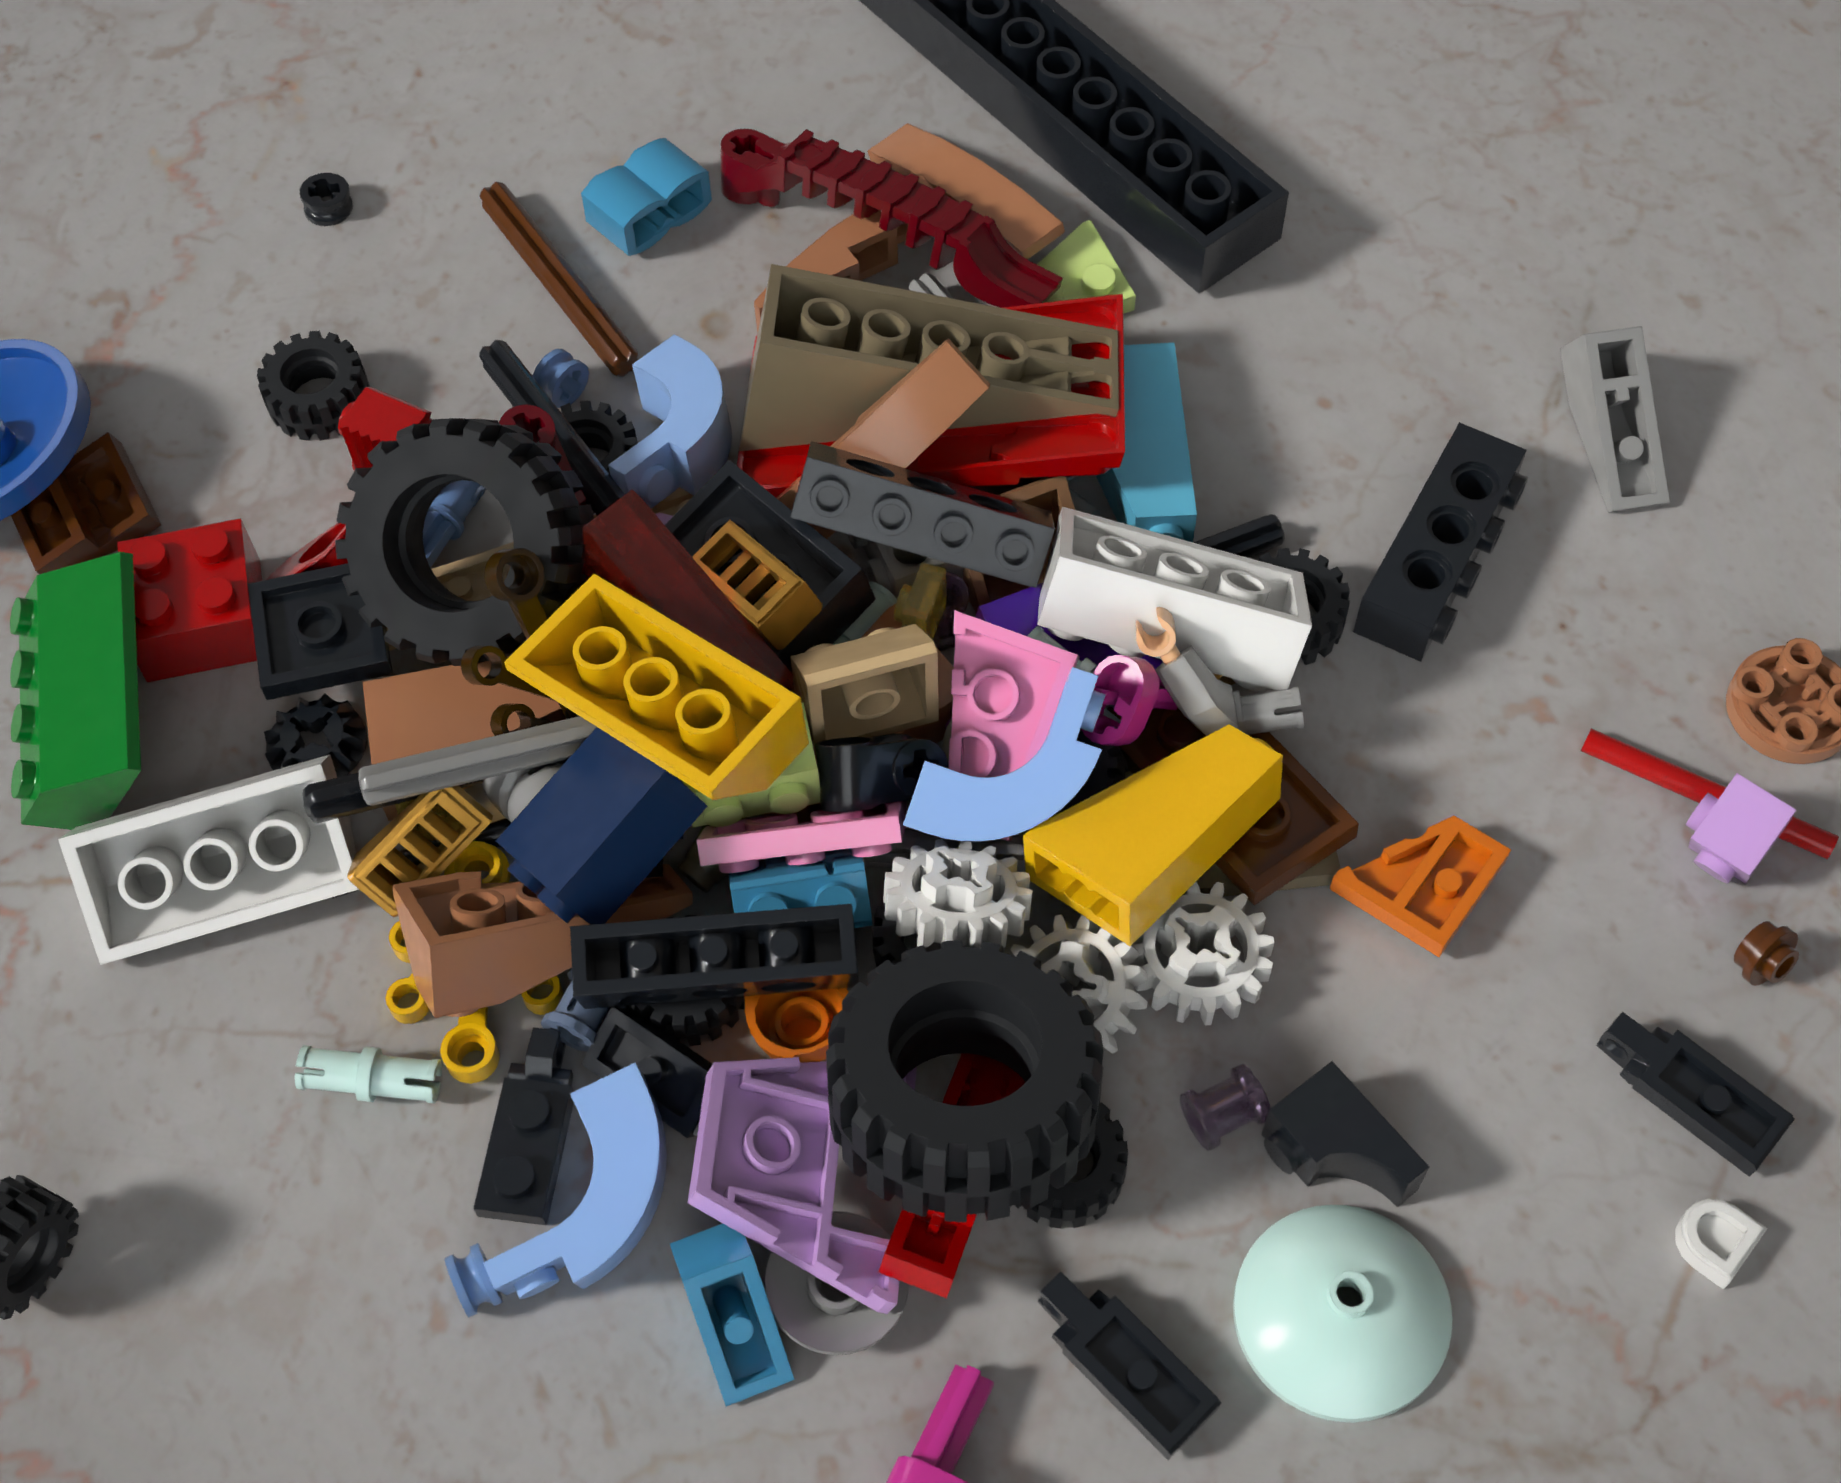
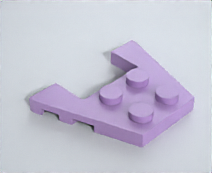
(771, 1172)

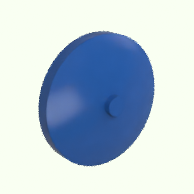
(41, 419)

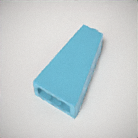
(1155, 476)

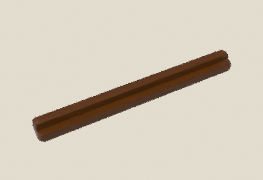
(559, 279)

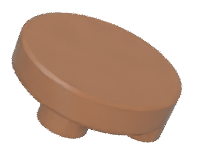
(1788, 702)

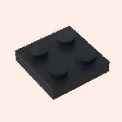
(313, 634)

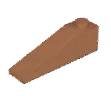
(495, 940)

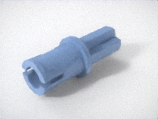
(447, 515)

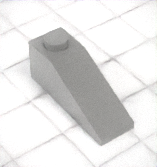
(1617, 416)

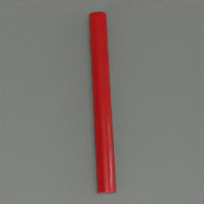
(1694, 786)

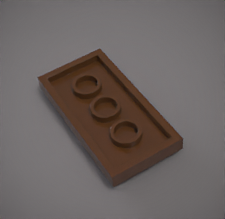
(1287, 839)

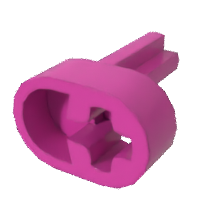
(1134, 691)
(945, 1430)

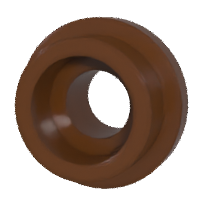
(1767, 953)

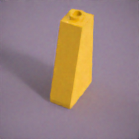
(1155, 832)

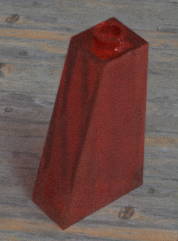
(646, 561)

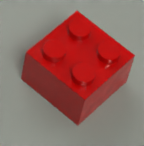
(193, 599)

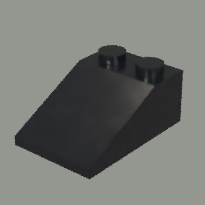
(824, 568)

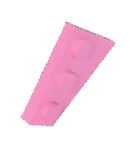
(1002, 697)
(778, 835)

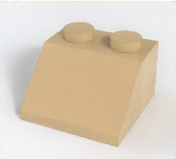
(869, 684)

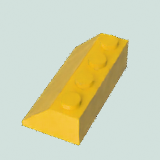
(664, 691)

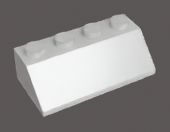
(1232, 609)
(207, 861)

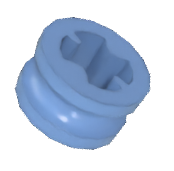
(561, 376)
(472, 1280)

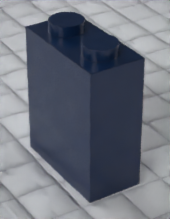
(598, 829)

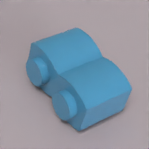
(646, 196)

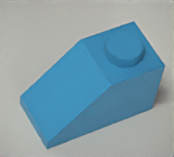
(732, 1312)

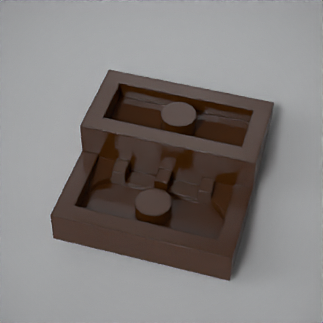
(86, 509)

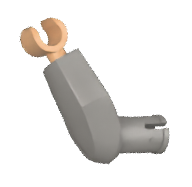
(1204, 698)

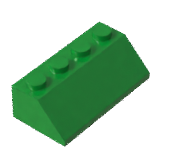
(76, 693)

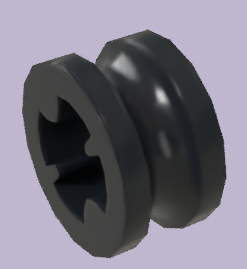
(326, 212)

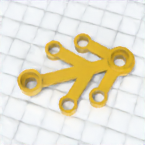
(472, 1030)

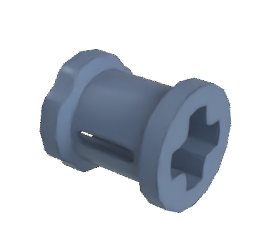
(576, 1024)

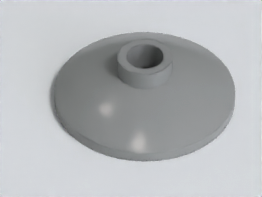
(822, 1323)

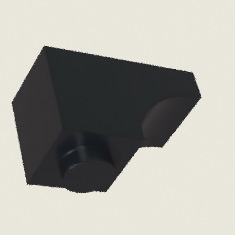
(1337, 1132)

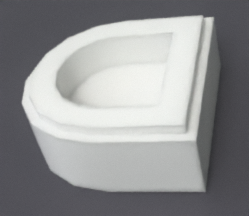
(1717, 1238)

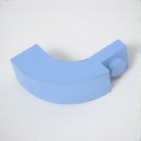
(694, 440)
(1008, 804)
(620, 1199)

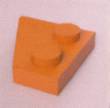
(1426, 882)

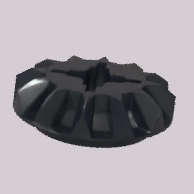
(341, 726)

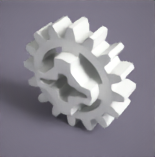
(957, 895)
(1075, 956)
(1215, 975)

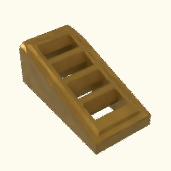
(782, 609)
(381, 865)

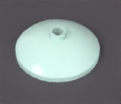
(1336, 1356)

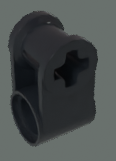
(870, 771)

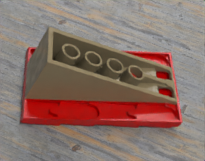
(843, 343)

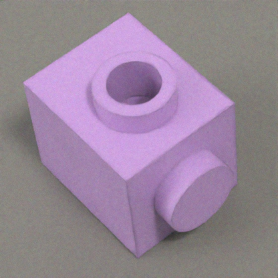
(1736, 829)

